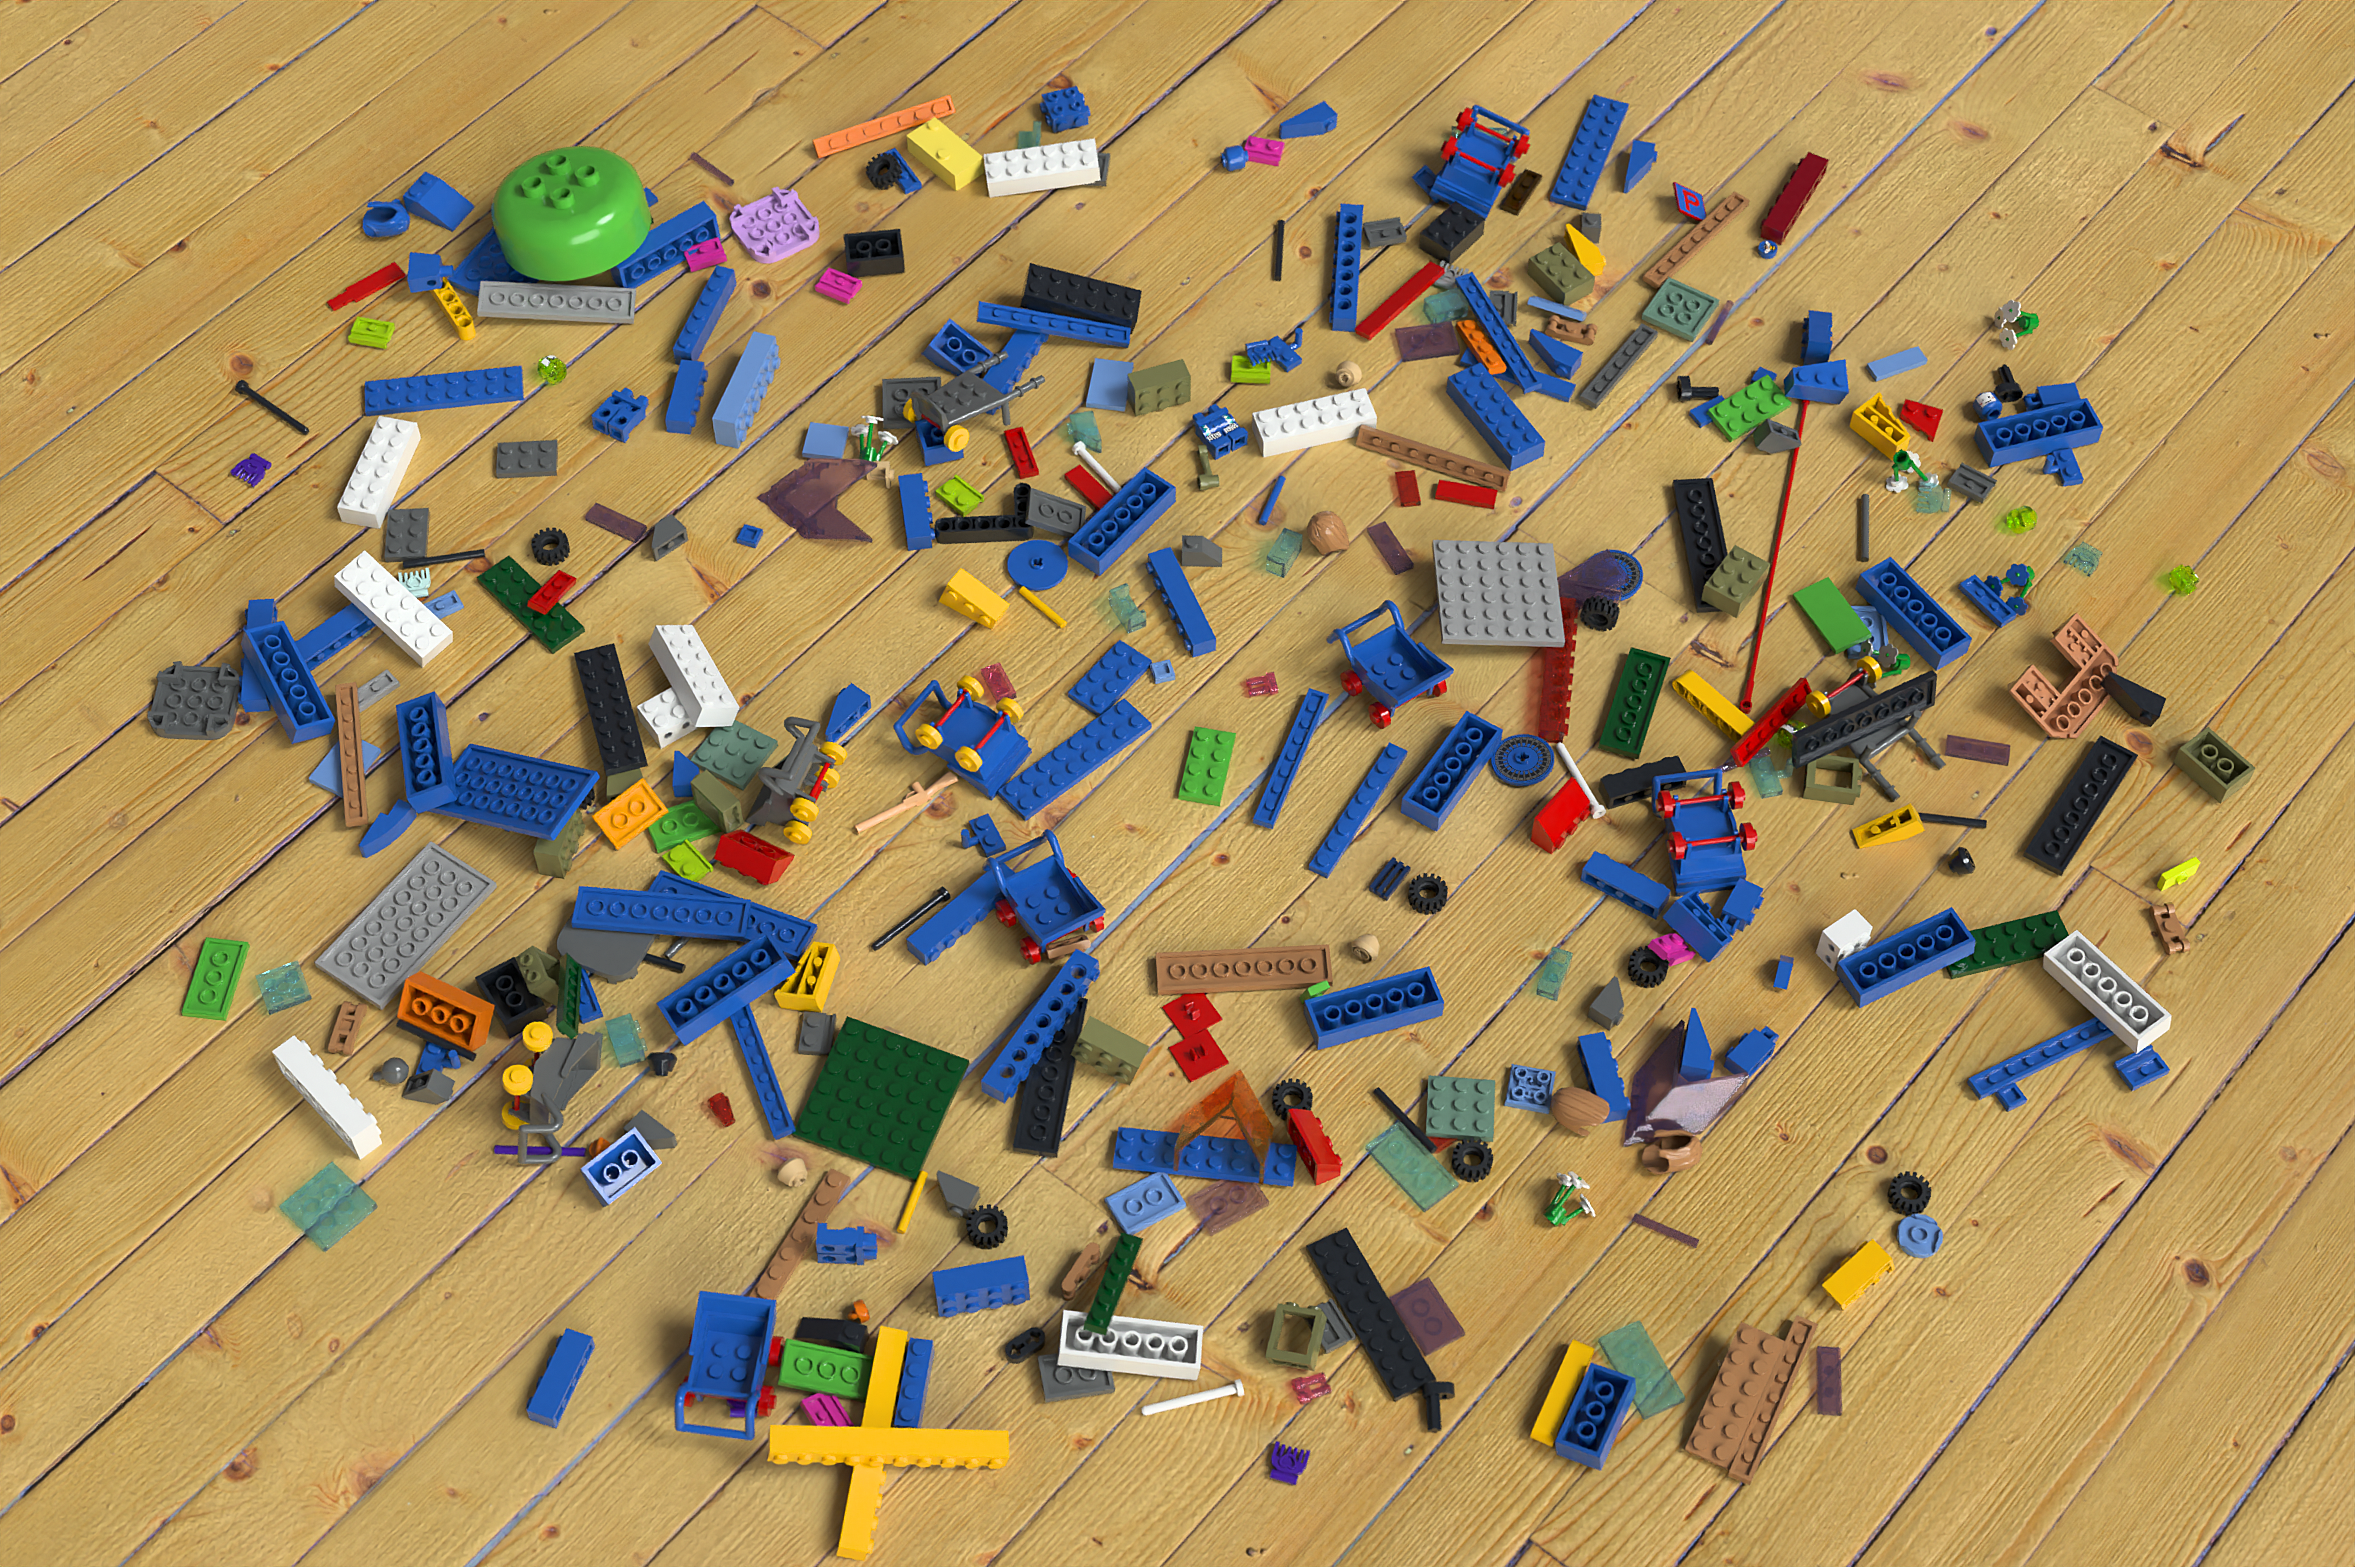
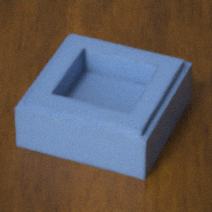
(1162, 671)

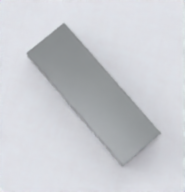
(376, 689)

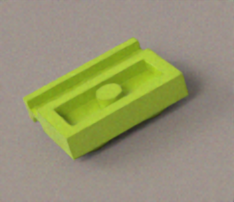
(371, 332)
(1246, 373)
(959, 495)
(687, 862)

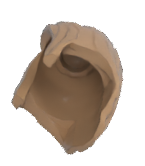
(1327, 532)
(1578, 1108)
(1672, 1152)

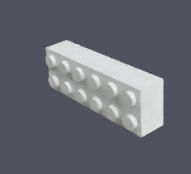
(1042, 168)
(1312, 422)
(379, 472)
(393, 609)
(693, 675)
(2107, 991)
(328, 1097)
(1132, 1346)

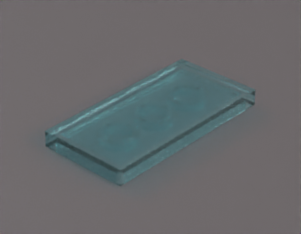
(1412, 1166)
(1635, 1355)

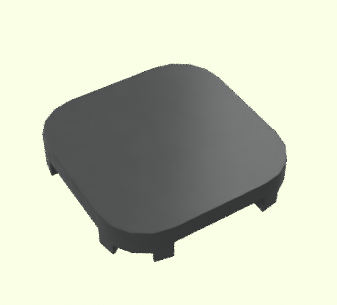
(195, 702)
(605, 952)

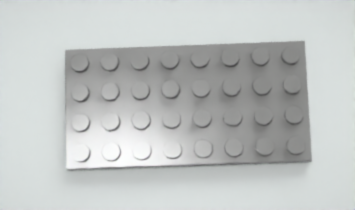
(405, 925)

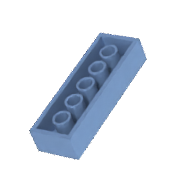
(746, 390)

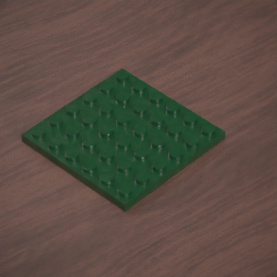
(881, 1098)

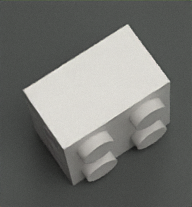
(665, 718)
(1843, 939)

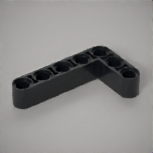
(988, 528)

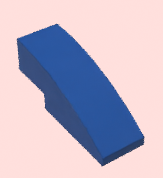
(387, 828)

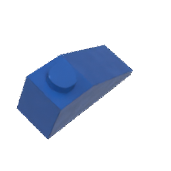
(1311, 122)
(1640, 163)
(1558, 356)
(848, 709)

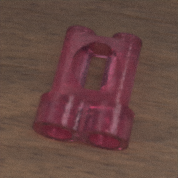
(1269, 681)
(1303, 1391)

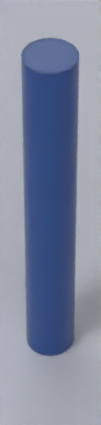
(1272, 500)

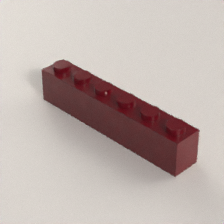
(1794, 198)

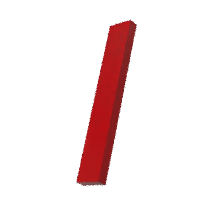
(1399, 300)
(1770, 722)

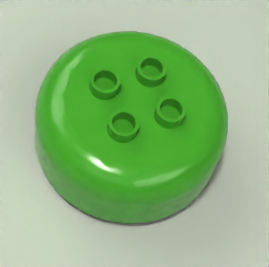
(570, 213)

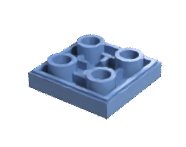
(825, 441)
(1530, 1088)

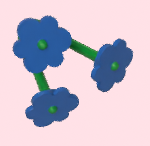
(2019, 575)

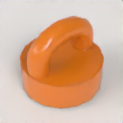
(598, 1146)
(859, 1312)

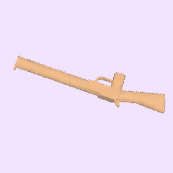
(919, 798)

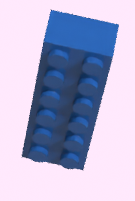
(665, 246)
(1495, 416)
(2038, 432)
(1121, 521)
(1913, 613)
(287, 682)
(426, 752)
(1451, 771)
(1905, 957)
(725, 987)
(1373, 1008)

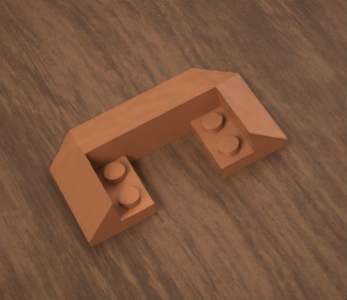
(2080, 696)

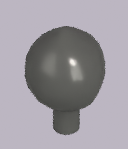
(393, 1071)

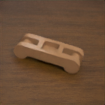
(1571, 330)
(2169, 928)
(347, 1027)
(1080, 1270)

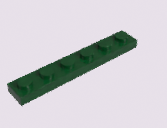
(568, 996)
(1113, 1284)

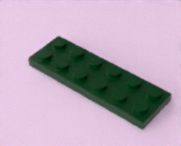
(513, 590)
(1634, 703)
(2011, 943)

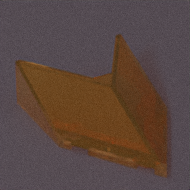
(1235, 1102)

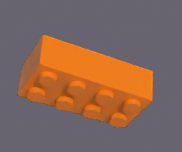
(445, 1011)

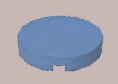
(1919, 1236)

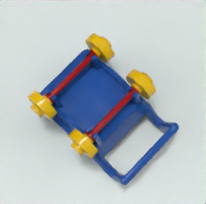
(971, 736)

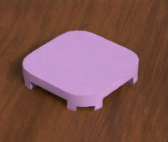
(774, 226)

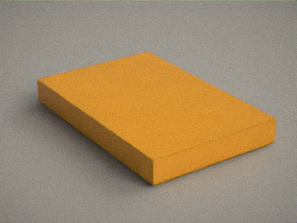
(630, 814)

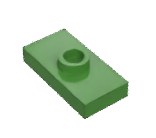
(1314, 991)

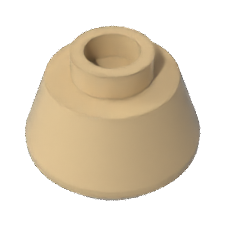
(1348, 373)
(1366, 947)
(793, 1172)

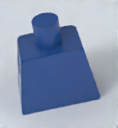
(427, 272)

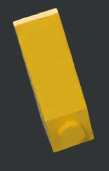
(1584, 250)
(1889, 828)

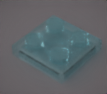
(283, 987)

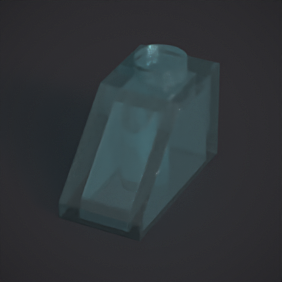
(1084, 429)

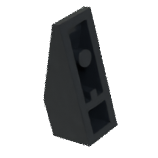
(2134, 699)
(833, 1333)

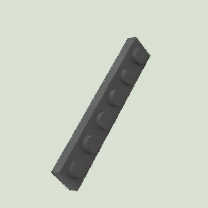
(1618, 366)

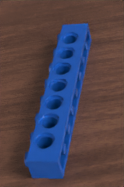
(1347, 268)
(1077, 965)

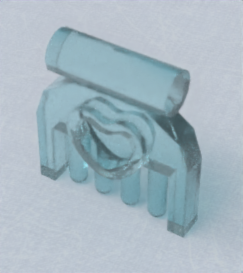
(1936, 498)
(2086, 556)

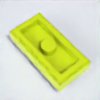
(2178, 874)

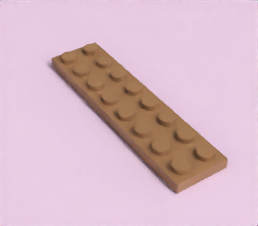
(1243, 969)

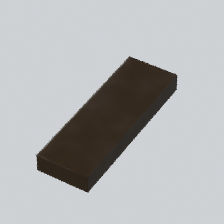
(1521, 192)

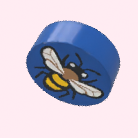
(1767, 249)

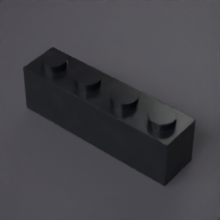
(1636, 783)

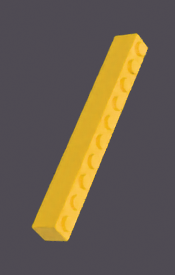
(877, 1412)
(887, 1446)

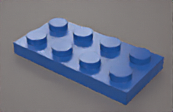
(1110, 678)

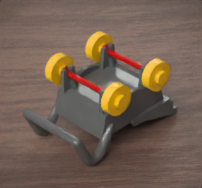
(782, 793)
(549, 1084)

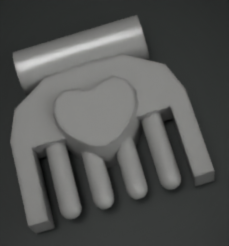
(1448, 279)

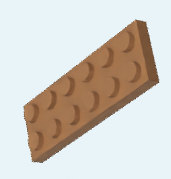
(1734, 1396)

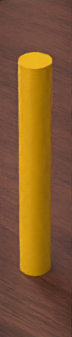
(1042, 607)
(911, 1204)

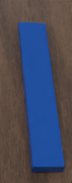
(1550, 385)

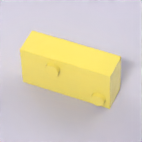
(945, 154)

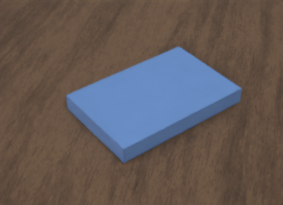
(1109, 385)
(1877, 626)
(329, 772)
(1145, 1203)

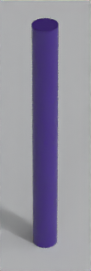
(540, 1150)

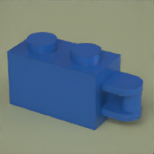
(2051, 395)
(1741, 905)
(1751, 1052)

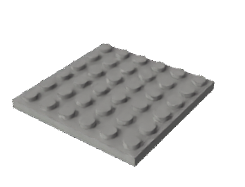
(1497, 593)

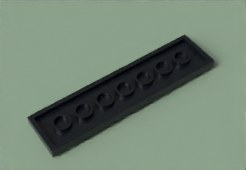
(1700, 533)
(610, 709)
(1863, 719)
(2080, 805)
(1049, 1090)
(1370, 1314)

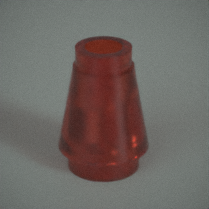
(721, 1108)

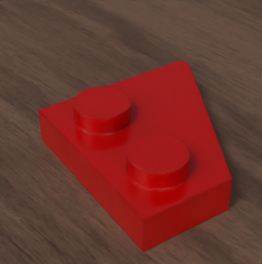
(1921, 417)

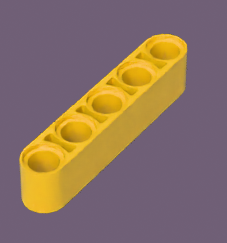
(454, 310)
(1712, 705)
(1562, 1393)

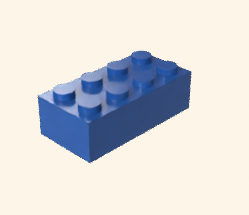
(981, 1286)
(1595, 1416)

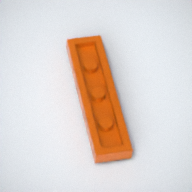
(1480, 346)

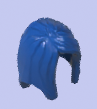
(385, 219)

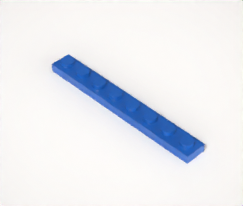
(1053, 324)
(1498, 333)
(1290, 759)
(1358, 810)
(2039, 1057)
(762, 1072)

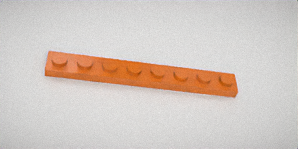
(883, 126)

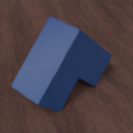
(1783, 972)

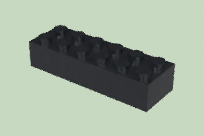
(1079, 297)

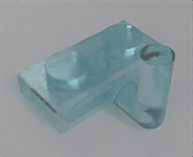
(1767, 778)

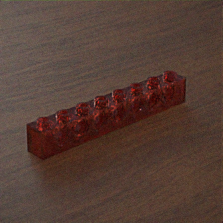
(1555, 698)

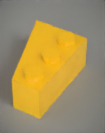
(1880, 427)
(973, 599)
(812, 981)
(1857, 1274)

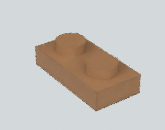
(1059, 949)

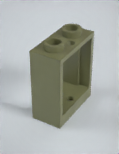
(1831, 793)
(716, 802)
(542, 975)
(1292, 1359)

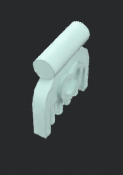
(416, 585)

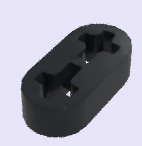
(1022, 1341)

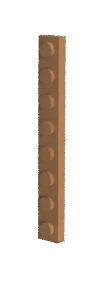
(1696, 240)
(1433, 458)
(351, 754)
(801, 1236)
(1772, 1400)

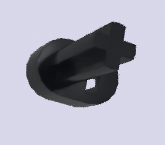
(2008, 390)
(1686, 392)
(1433, 1393)

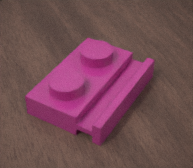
(1264, 150)
(709, 254)
(838, 285)
(1671, 948)
(825, 1411)

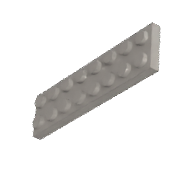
(556, 302)

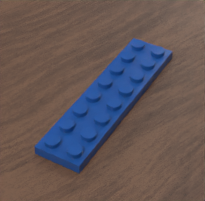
(1589, 152)
(444, 391)
(1074, 759)
(661, 913)
(788, 931)
(1202, 1157)

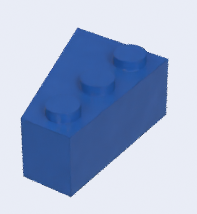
(1816, 337)
(1818, 382)
(1697, 925)

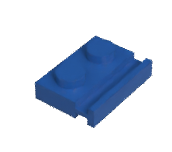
(2141, 1068)

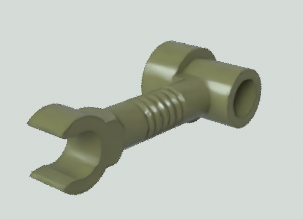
(1207, 479)

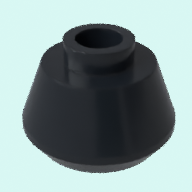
(1961, 861)
(661, 1062)

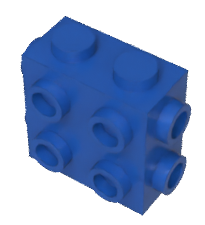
(1064, 109)

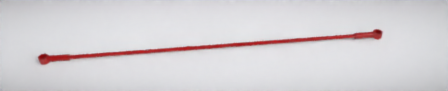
(1750, 683)

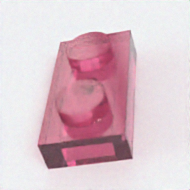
(998, 682)

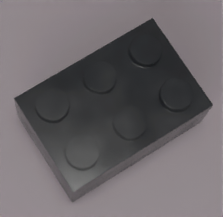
(1452, 233)
(874, 253)
(509, 993)

